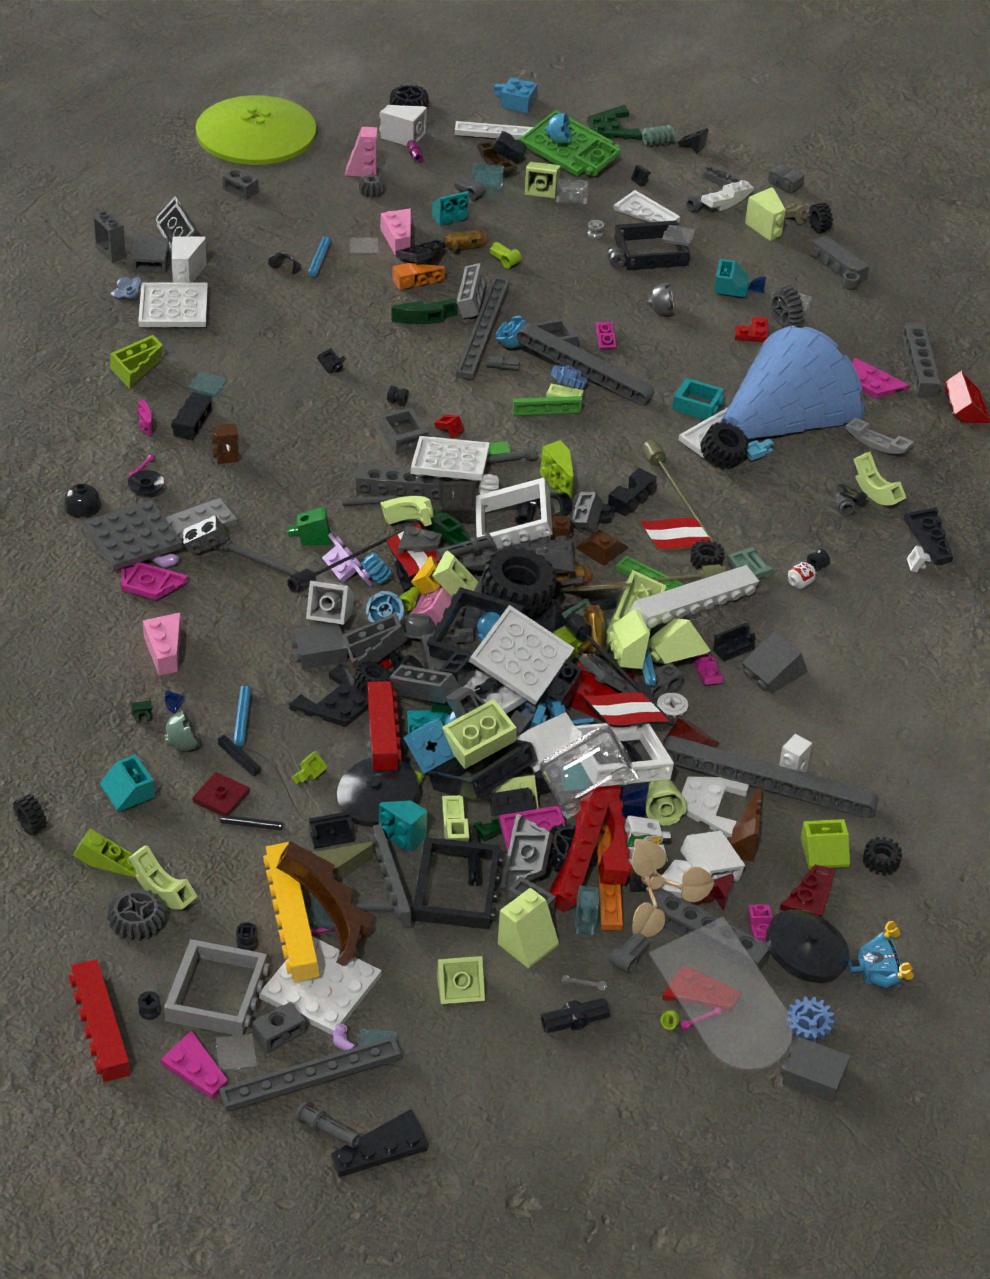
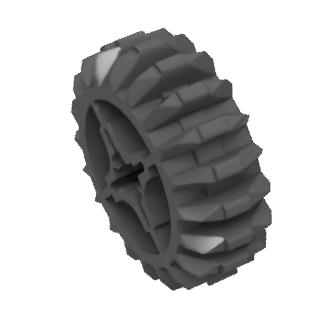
(787, 306)
(136, 914)

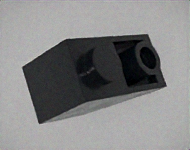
(565, 683)

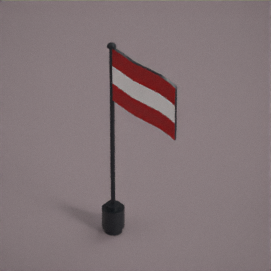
(408, 559)
(618, 708)

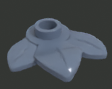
(127, 288)

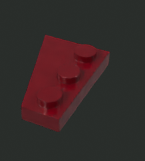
(812, 891)

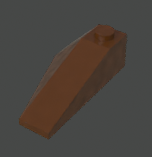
(746, 829)

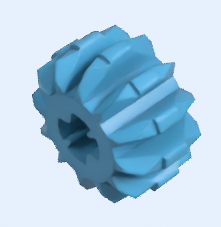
(376, 568)

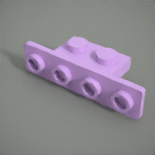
(347, 568)

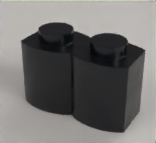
(509, 147)

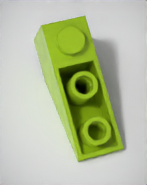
(104, 854)

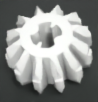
(488, 484)

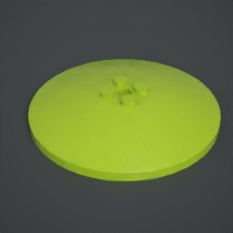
(256, 130)

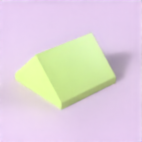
(461, 980)

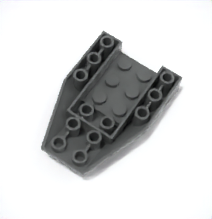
(557, 552)

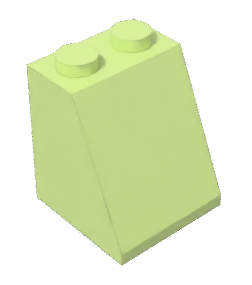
(541, 179)
(766, 214)
(676, 642)
(527, 928)

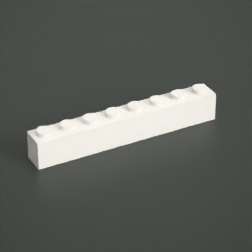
(696, 596)

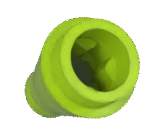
(410, 598)

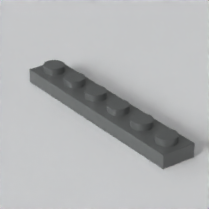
(392, 880)

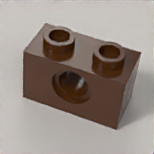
(226, 443)

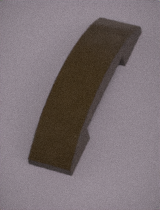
(494, 158)

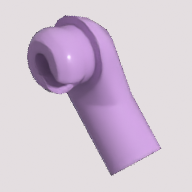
(166, 561)
(340, 1038)

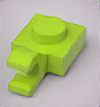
(311, 766)

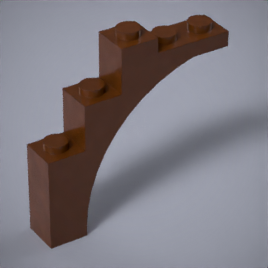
(317, 877)

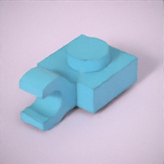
(758, 450)

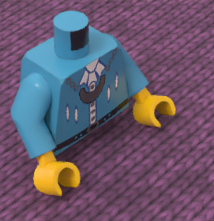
(880, 961)

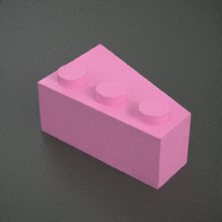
(364, 155)
(397, 228)
(163, 642)

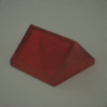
(687, 730)

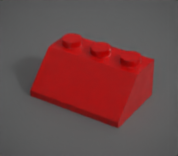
(966, 400)

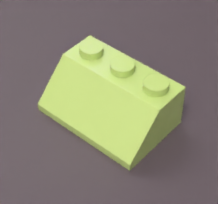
(629, 640)
(479, 733)

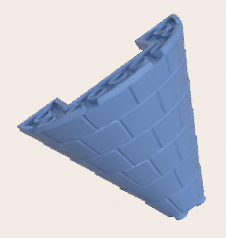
(796, 386)

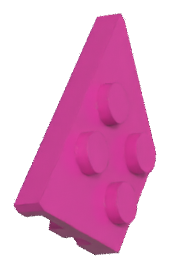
(876, 382)
(150, 580)

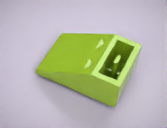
(557, 467)

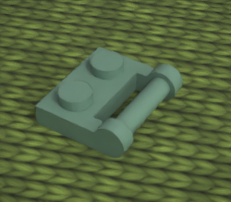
(745, 557)

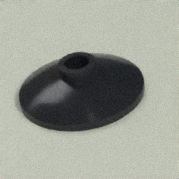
(145, 482)

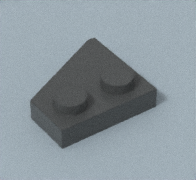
(419, 540)

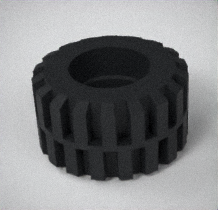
(724, 445)

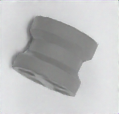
(595, 229)

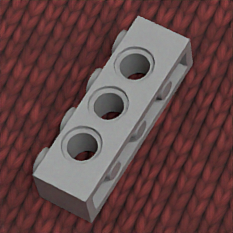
(471, 290)

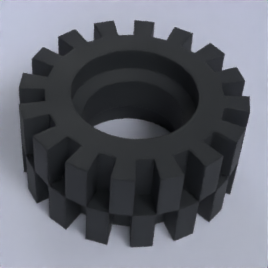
(820, 217)
(714, 552)
(370, 673)
(30, 814)
(882, 864)

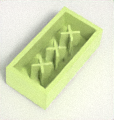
(642, 587)

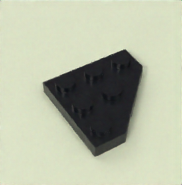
(421, 252)

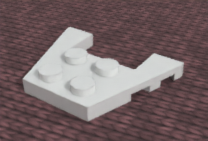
(704, 799)

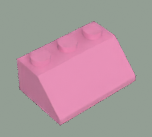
(433, 604)

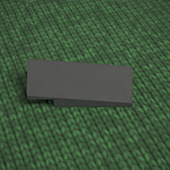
(175, 222)

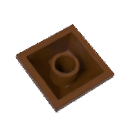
(602, 547)

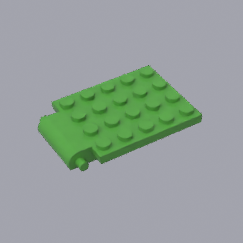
(585, 153)

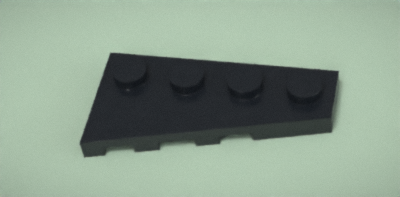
(929, 532)
(385, 1144)

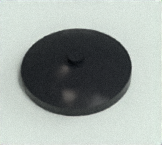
(364, 789)
(807, 945)

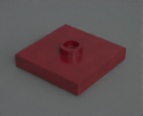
(221, 794)

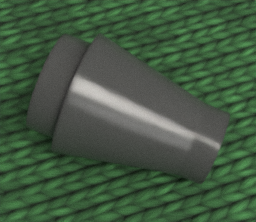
(694, 203)
(844, 504)

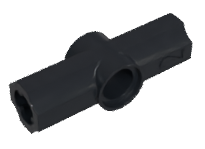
(525, 511)
(575, 1015)

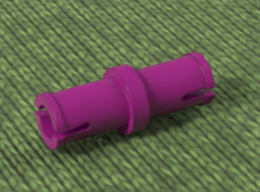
(415, 151)

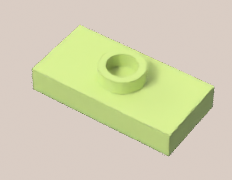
(563, 391)

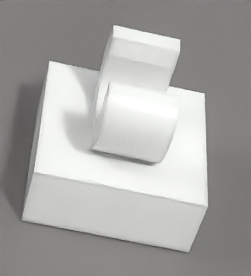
(917, 559)

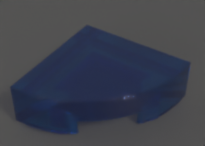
(758, 285)
(173, 701)

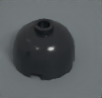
(82, 500)

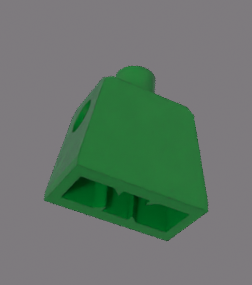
(312, 528)

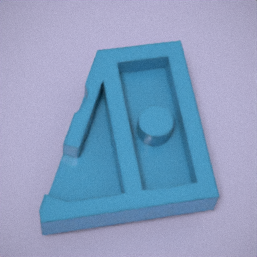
(539, 716)

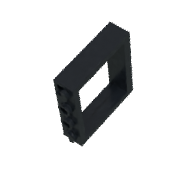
(649, 230)
(444, 651)
(514, 759)
(455, 916)

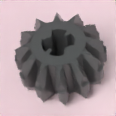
(371, 185)

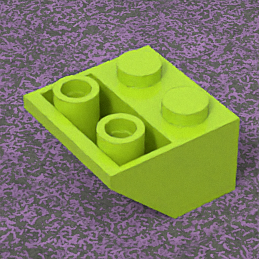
(826, 843)

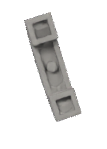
(877, 441)

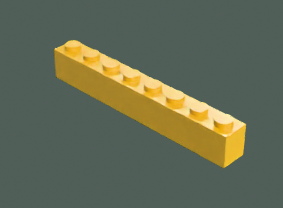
(291, 918)

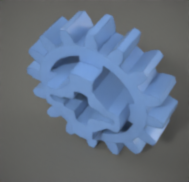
(569, 376)
(811, 1019)

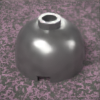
(662, 300)

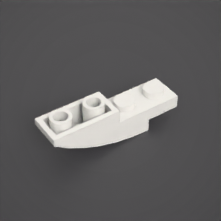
(729, 196)

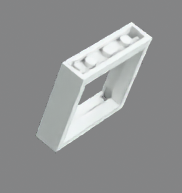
(511, 496)
(652, 770)

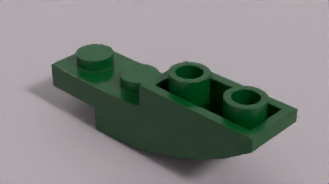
(422, 313)
(448, 526)

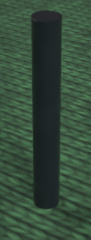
(251, 822)

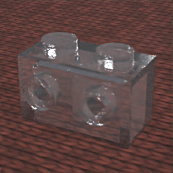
(572, 191)

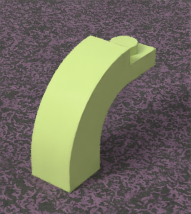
(874, 485)
(408, 508)
(454, 822)
(173, 892)

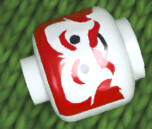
(801, 575)

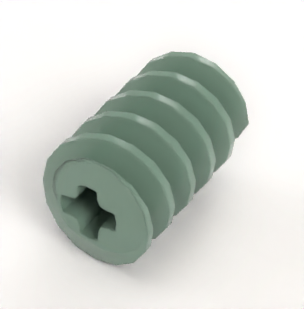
(658, 134)

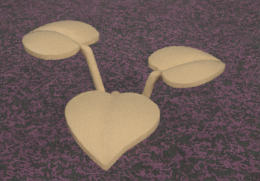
(645, 861)

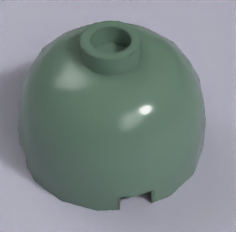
(181, 733)

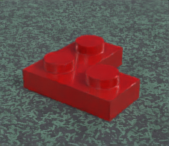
(755, 333)

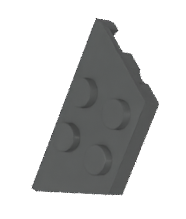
(605, 673)
(526, 853)

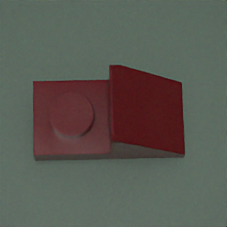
(720, 891)

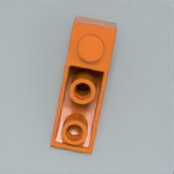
(416, 275)

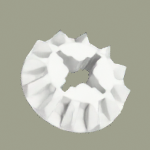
(678, 701)

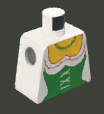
(645, 829)

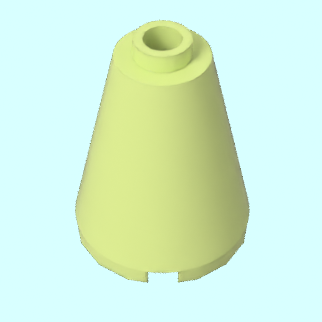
(664, 802)

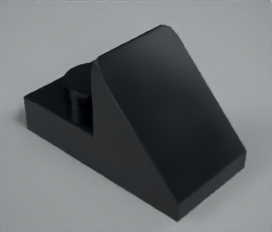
(695, 139)

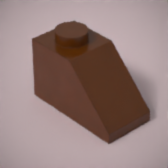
(560, 526)

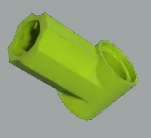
(507, 257)

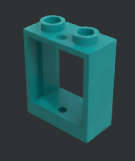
(696, 408)

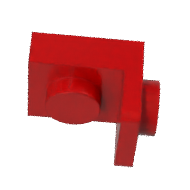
(451, 423)

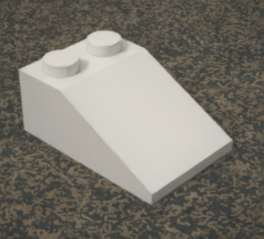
(548, 738)

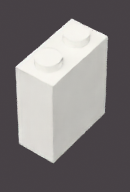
(712, 854)

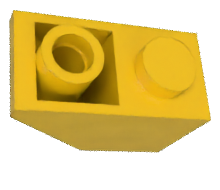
(424, 578)

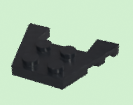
(339, 706)

